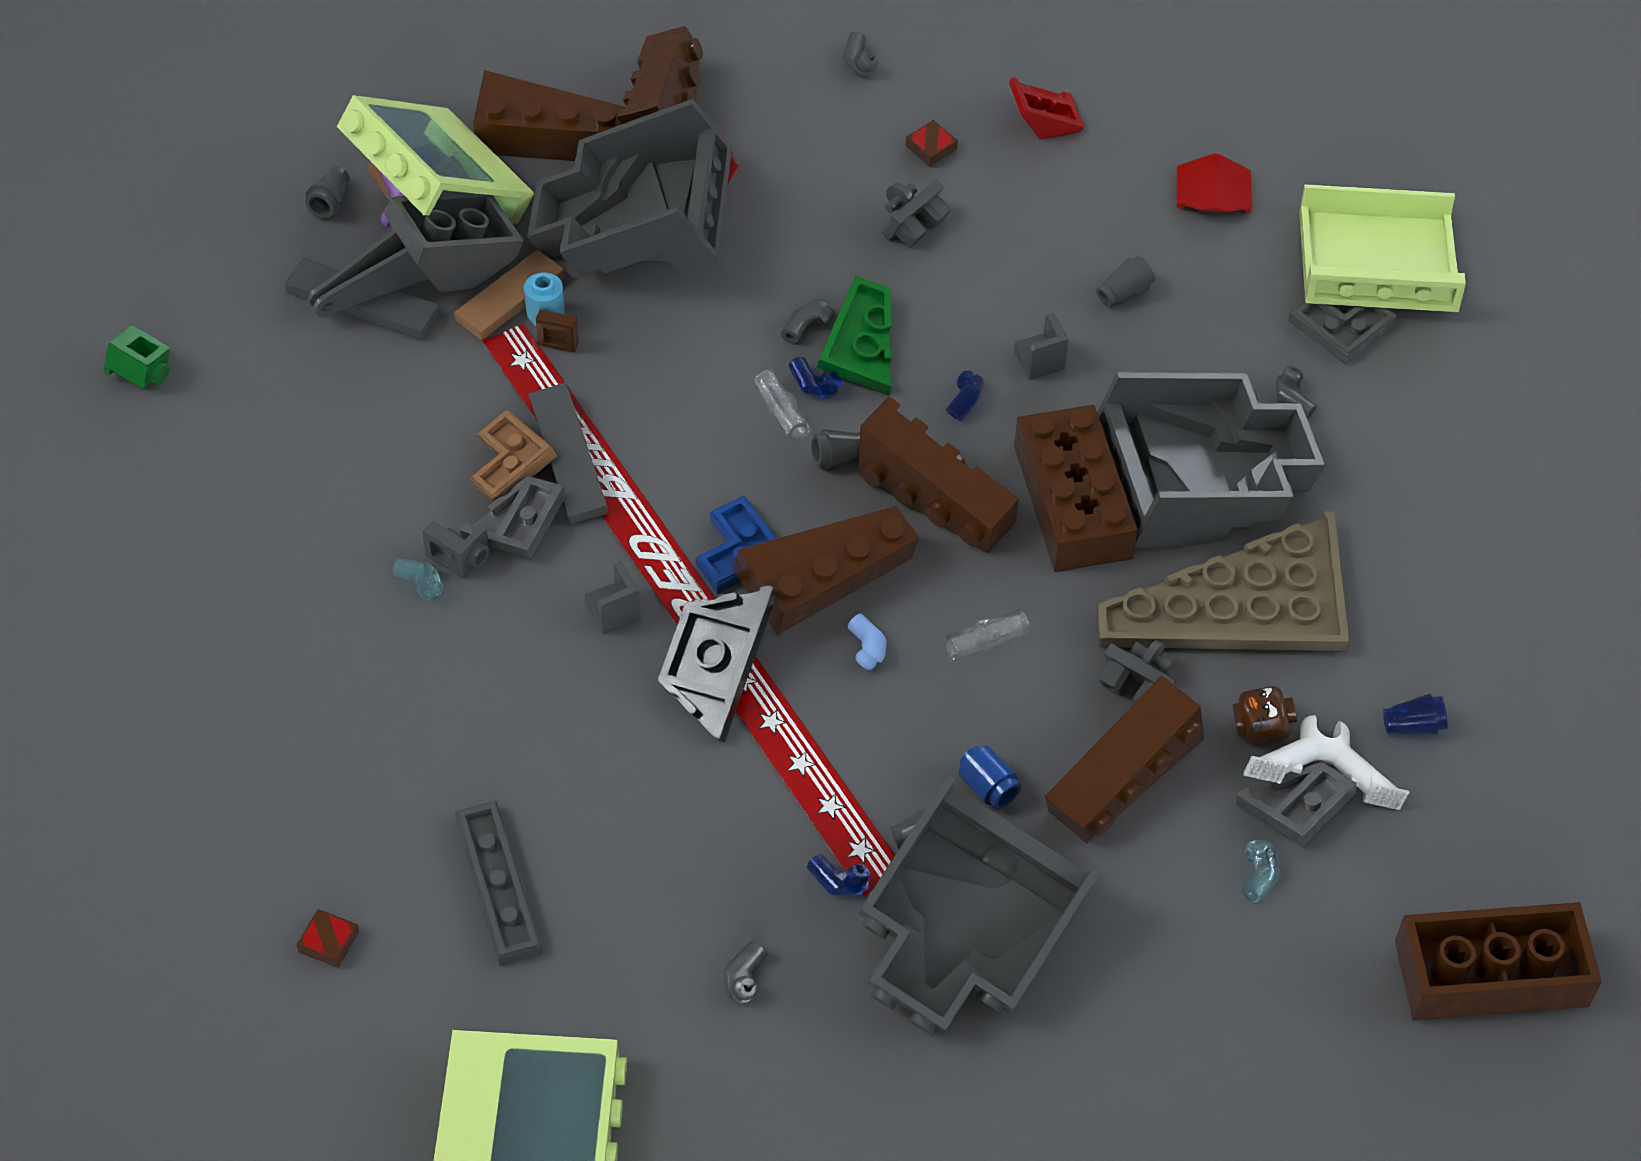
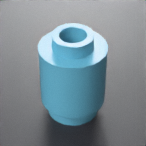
(545, 293)

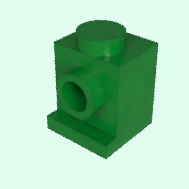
(137, 357)

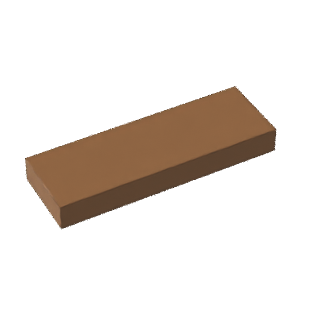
(504, 296)

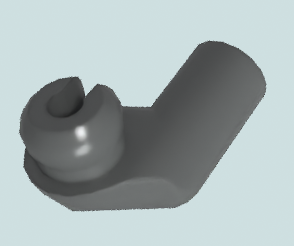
(1290, 390)

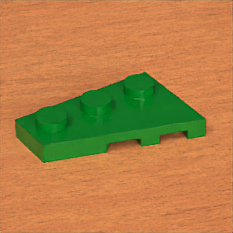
(861, 337)

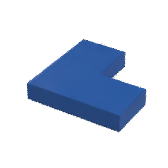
(740, 528)

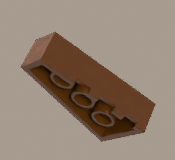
(666, 74)
(537, 120)
(933, 478)
(825, 563)
(1127, 760)

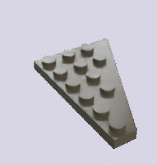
(1265, 597)

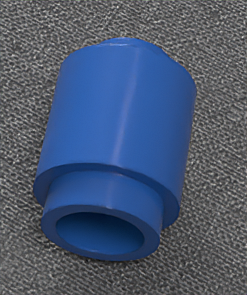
(989, 776)

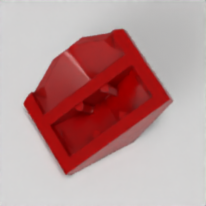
(1046, 111)
(1213, 185)

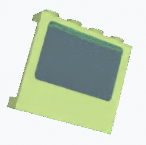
(430, 152)
(530, 1098)

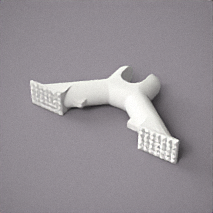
(1333, 752)

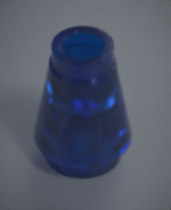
(1416, 716)

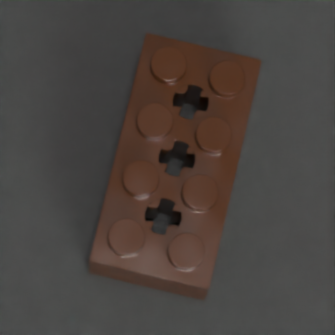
(1075, 488)
(1497, 961)

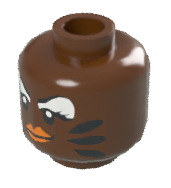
(1264, 715)

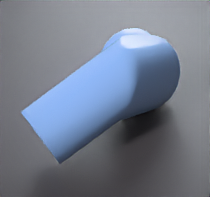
(872, 641)

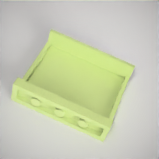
(1379, 248)

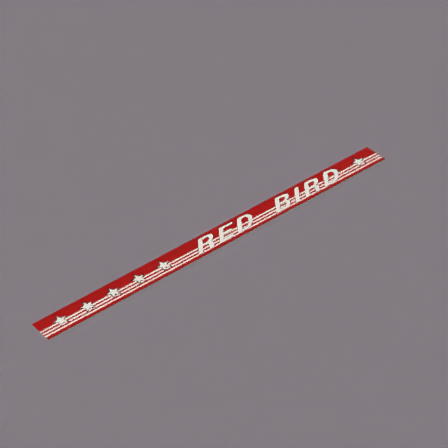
(676, 581)

